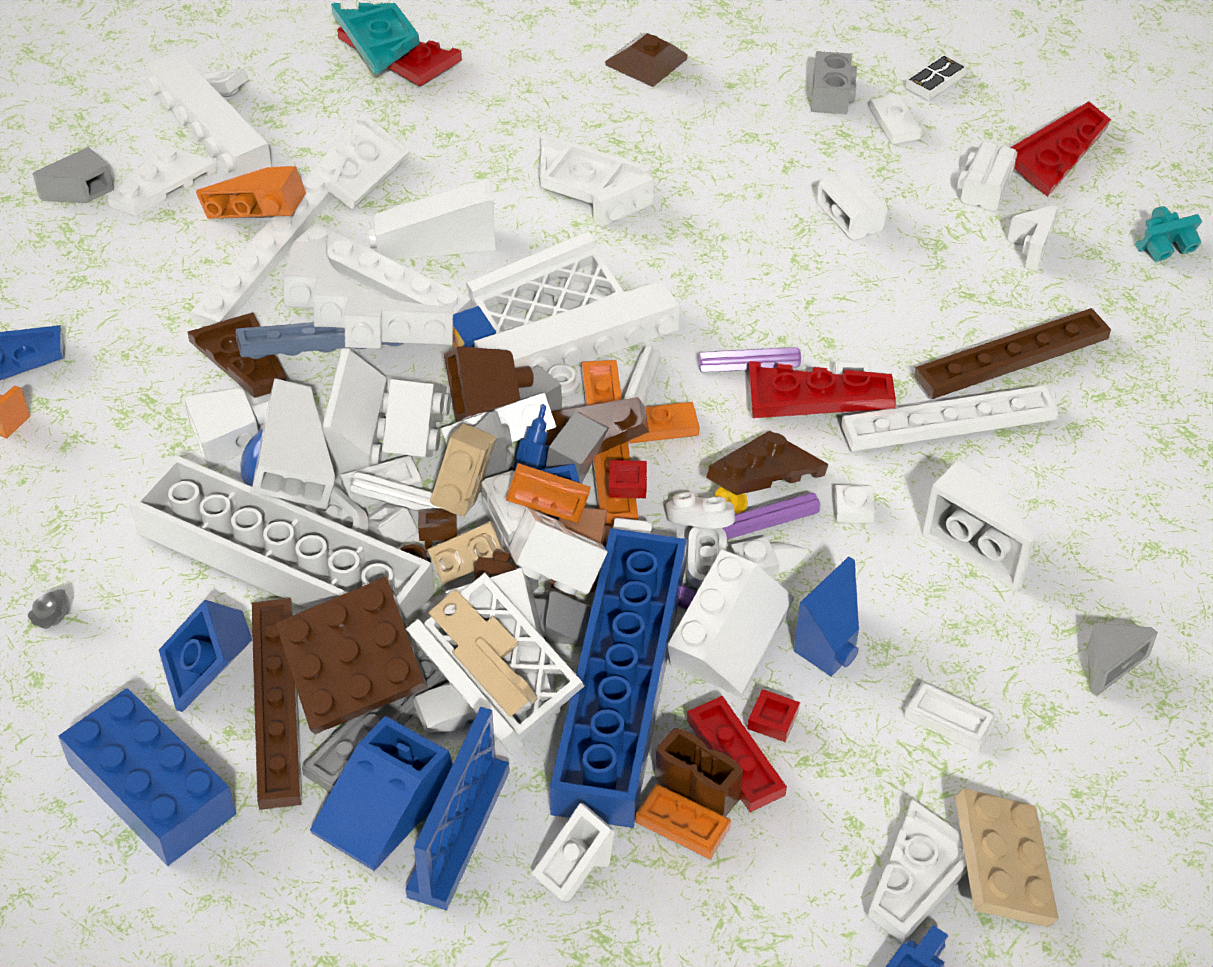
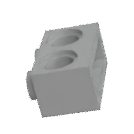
(833, 82)

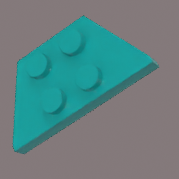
(377, 32)

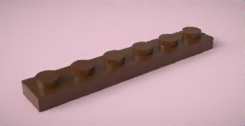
(1011, 353)
(274, 710)

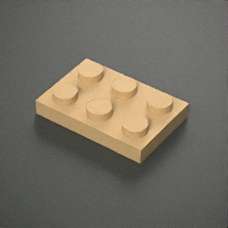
(1005, 858)

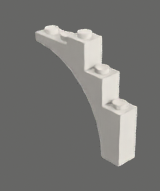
(365, 315)

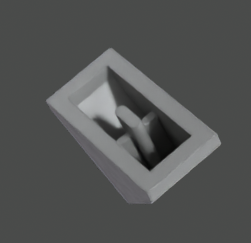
(577, 444)
(1116, 651)

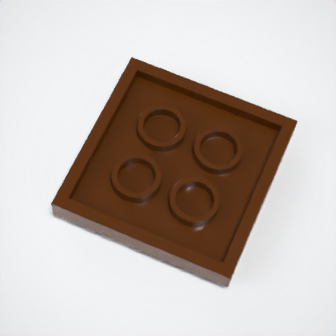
(350, 655)

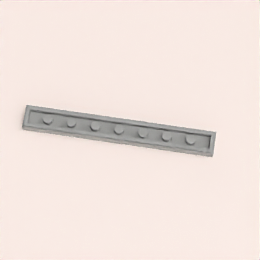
(330, 760)

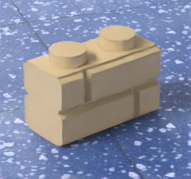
(463, 470)

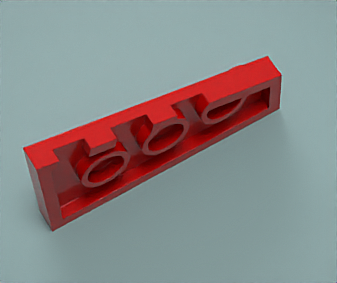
(795, 392)

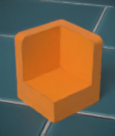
(12, 411)

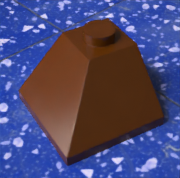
(647, 59)

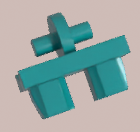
(1166, 229)

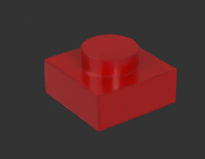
(627, 479)
(773, 715)

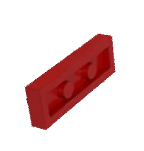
(724, 732)

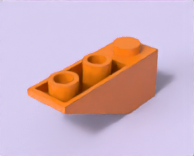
(254, 194)

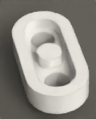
(343, 511)
(700, 512)
(702, 551)

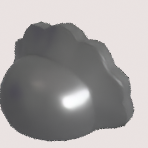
(49, 609)

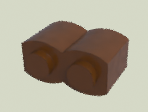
(698, 773)

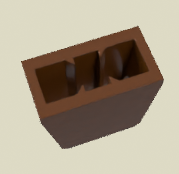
(483, 380)

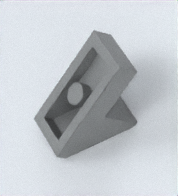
(563, 619)

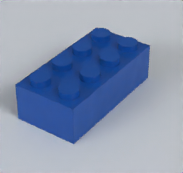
(147, 776)

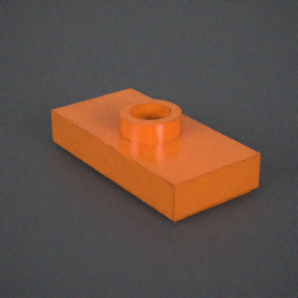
(670, 422)
(548, 493)
(683, 821)

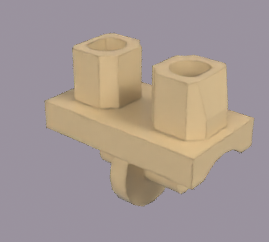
(460, 554)

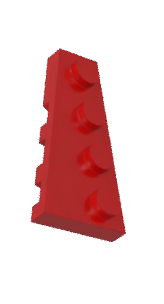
(421, 62)
(1058, 147)

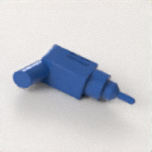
(532, 449)

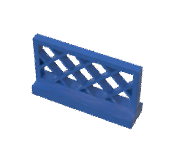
(458, 816)

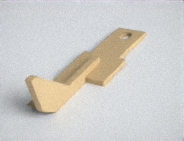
(481, 652)

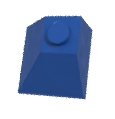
(830, 621)
(202, 650)

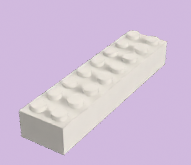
(271, 540)

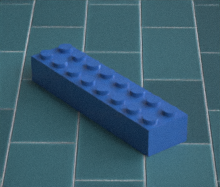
(622, 674)

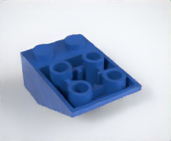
(382, 793)

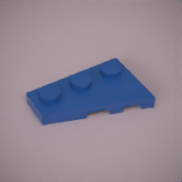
(29, 349)

